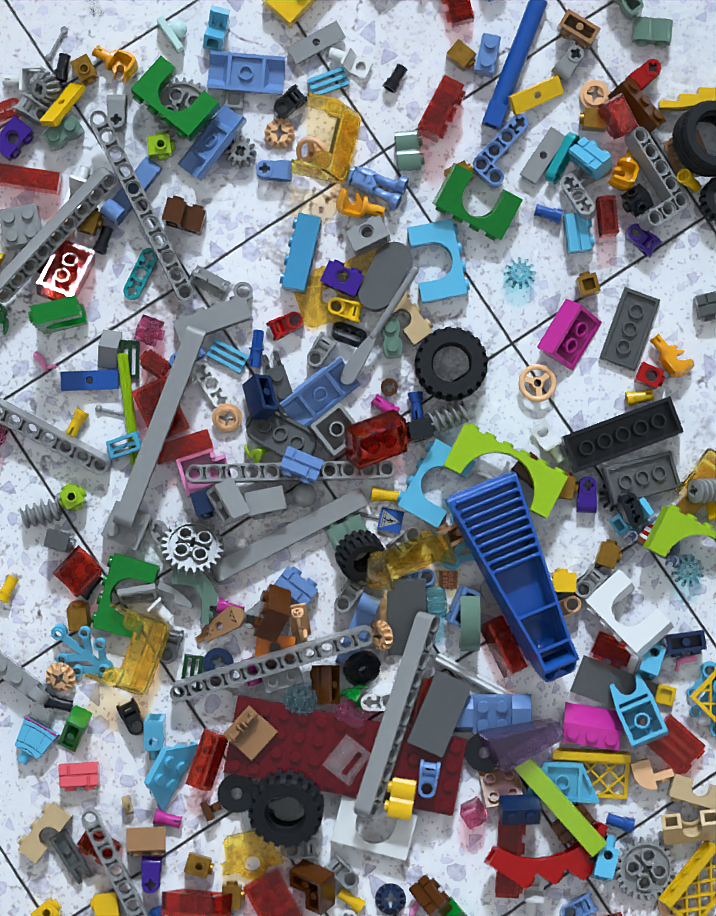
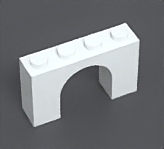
(637, 638)
(346, 833)

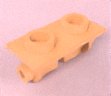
(299, 621)

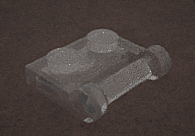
(342, 756)

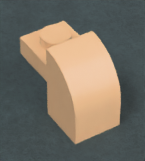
(644, 775)

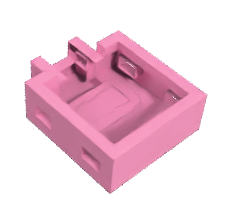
(203, 457)

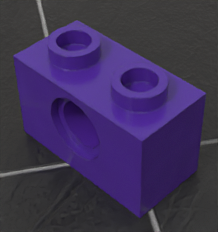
(18, 128)
(347, 288)

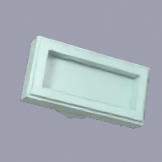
(173, 32)

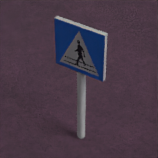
(389, 519)

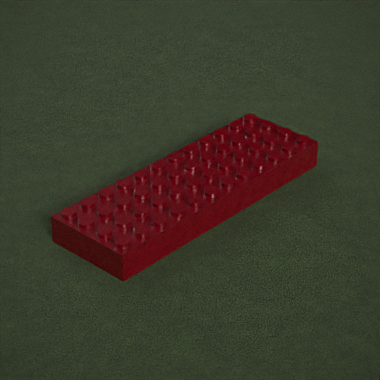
(309, 739)

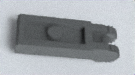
(278, 377)
(69, 854)

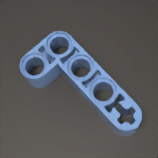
(502, 147)
(119, 207)
(363, 616)

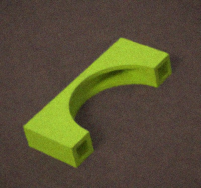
(546, 481)
(672, 527)

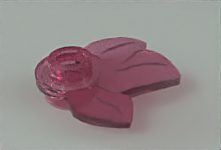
(351, 714)

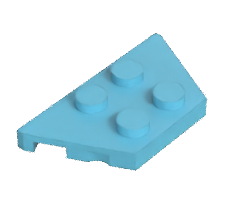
(168, 771)
(571, 780)

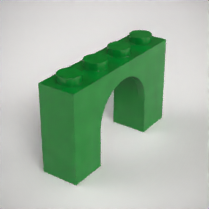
(185, 122)
(450, 200)
(58, 315)
(121, 568)

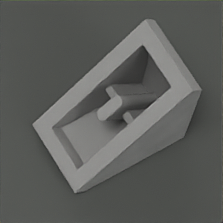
(108, 349)

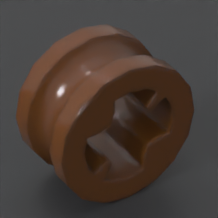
(393, 391)

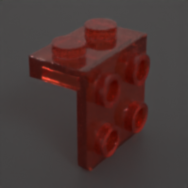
(78, 571)

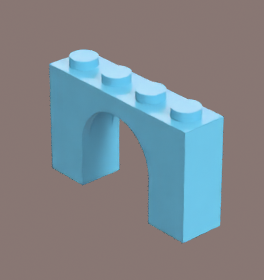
(444, 235)
(413, 499)

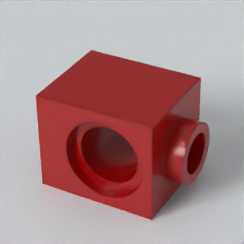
(641, 376)

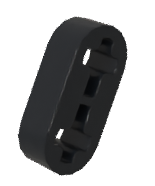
(348, 334)
(631, 508)

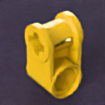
(347, 309)

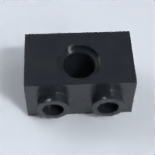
(419, 430)

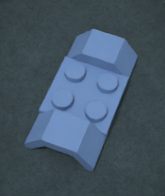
(246, 72)
(212, 142)
(318, 394)
(494, 711)

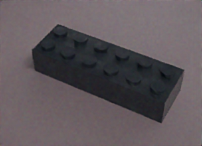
(622, 434)

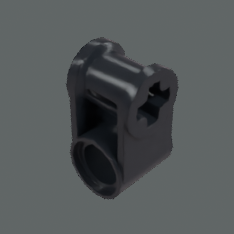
(292, 99)
(131, 715)

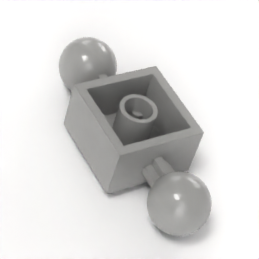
(275, 501)

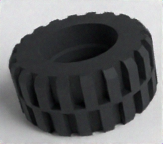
(457, 338)
(282, 831)

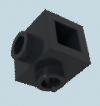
(636, 200)

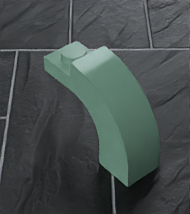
(204, 587)
(470, 623)

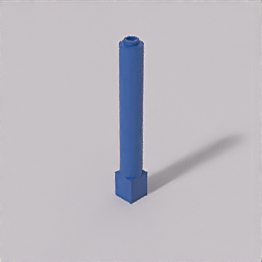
(514, 63)

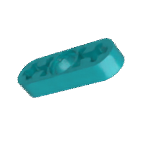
(561, 158)
(129, 284)

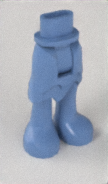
(366, 180)

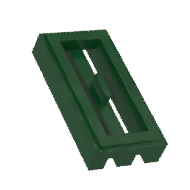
(137, 365)
(184, 670)

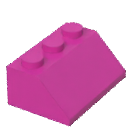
(569, 334)
(591, 726)

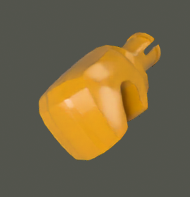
(118, 62)
(625, 173)
(357, 208)
(668, 358)

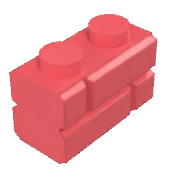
(79, 775)

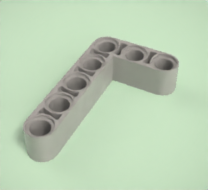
(660, 177)

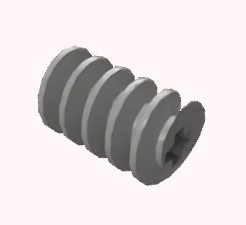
(448, 416)
(702, 490)
(41, 513)

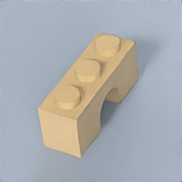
(418, 327)
(681, 789)
(679, 831)
(32, 845)

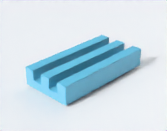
(325, 75)
(213, 348)
(137, 441)

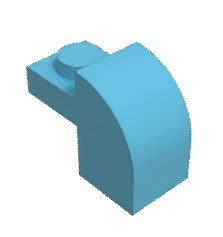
(217, 28)
(621, 527)

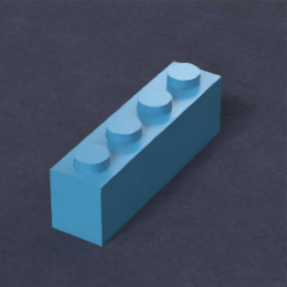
(301, 253)

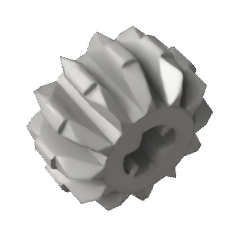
(44, 87)
(248, 152)

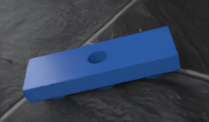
(78, 380)

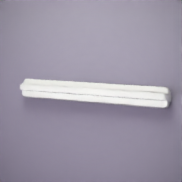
(470, 675)

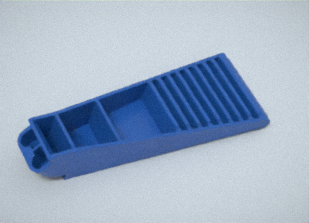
(509, 555)

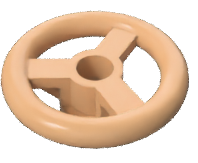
(312, 148)
(539, 396)

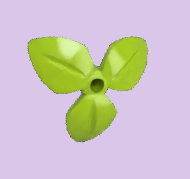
(255, 454)

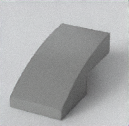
(179, 597)

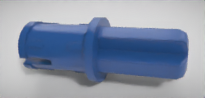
(256, 349)

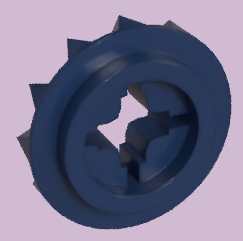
(214, 654)
(383, 892)

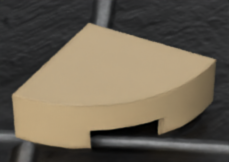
(127, 804)

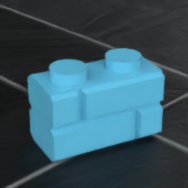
(590, 158)
(577, 233)

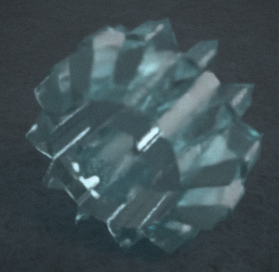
(515, 278)
(692, 575)
(436, 601)
(300, 699)

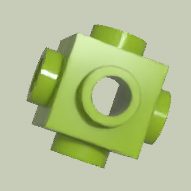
(158, 152)
(78, 501)

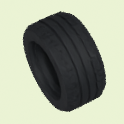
(685, 140)

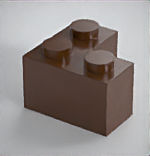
(183, 217)
(273, 613)
(316, 883)

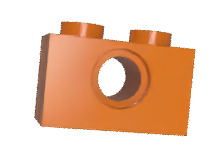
(263, 645)

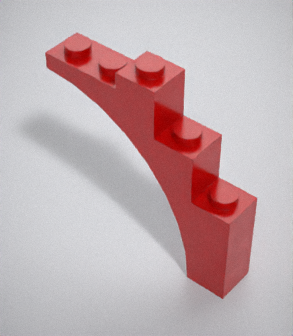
(550, 868)

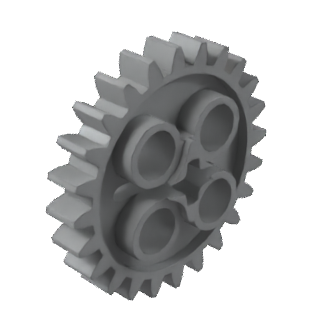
(182, 88)
(192, 547)
(631, 879)

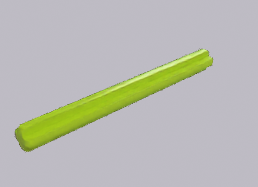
(128, 403)

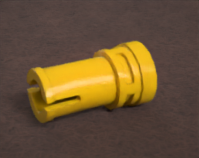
(687, 179)
(634, 397)
(78, 418)
(380, 494)
(7, 588)
(355, 903)

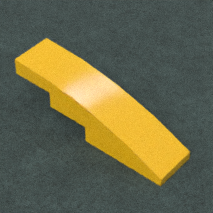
(687, 101)

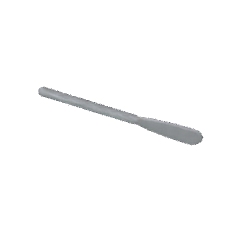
(360, 356)

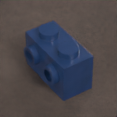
(260, 397)
(202, 504)
(685, 642)
(519, 809)

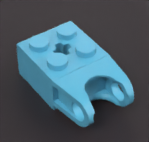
(636, 707)

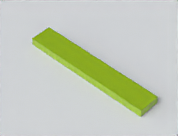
(561, 806)

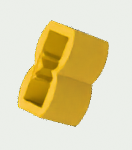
(401, 798)

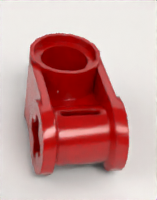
(643, 76)
(284, 325)

